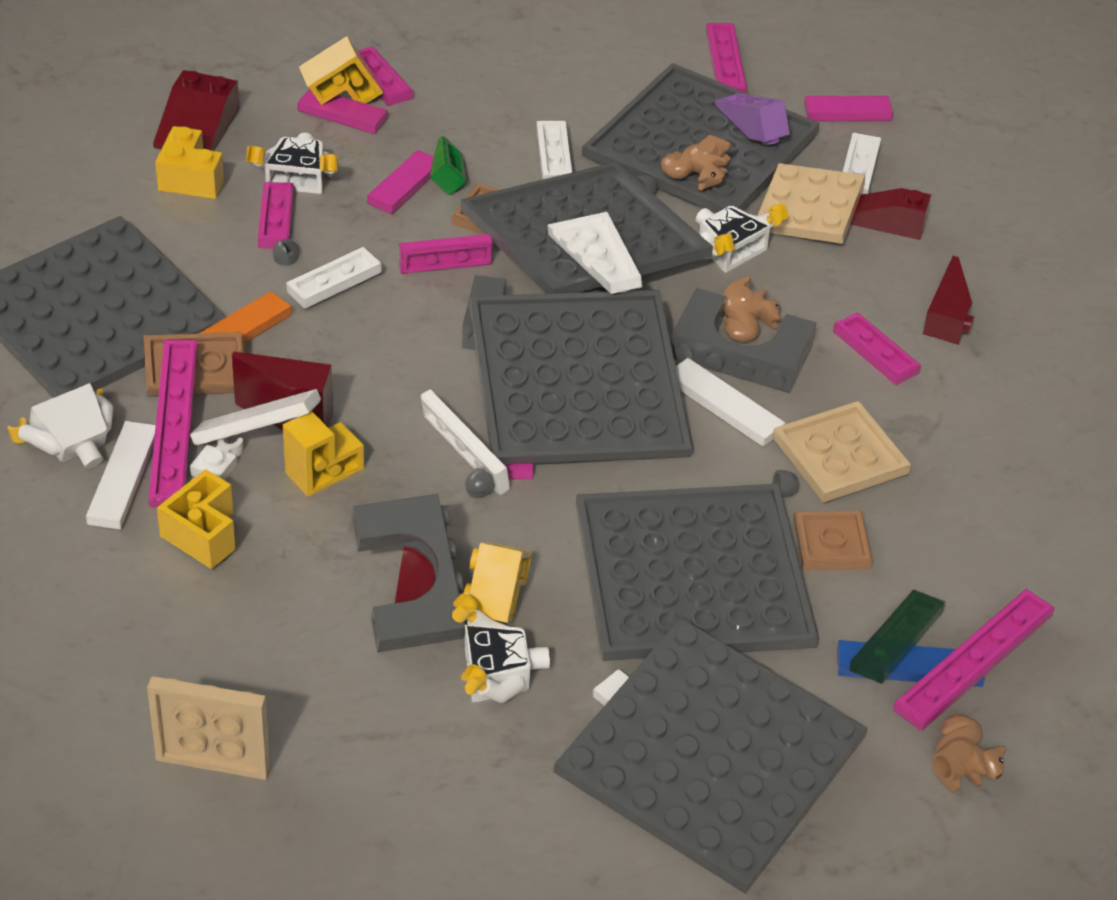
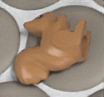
(702, 158)
(744, 308)
(960, 755)

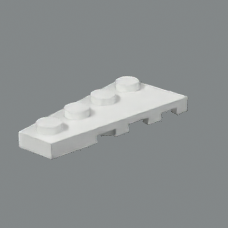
(599, 250)

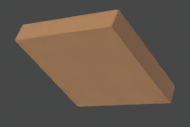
(832, 540)

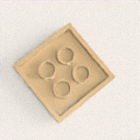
(816, 200)
(841, 451)
(209, 727)

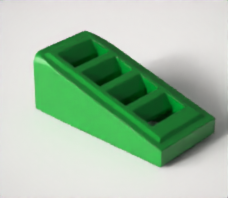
(447, 166)

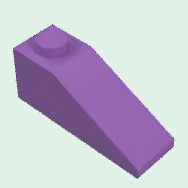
(756, 116)

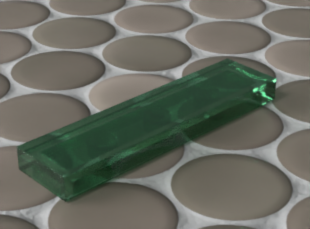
(897, 636)

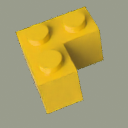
(340, 70)
(187, 167)
(319, 454)
(199, 519)
(498, 578)

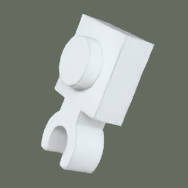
(218, 460)

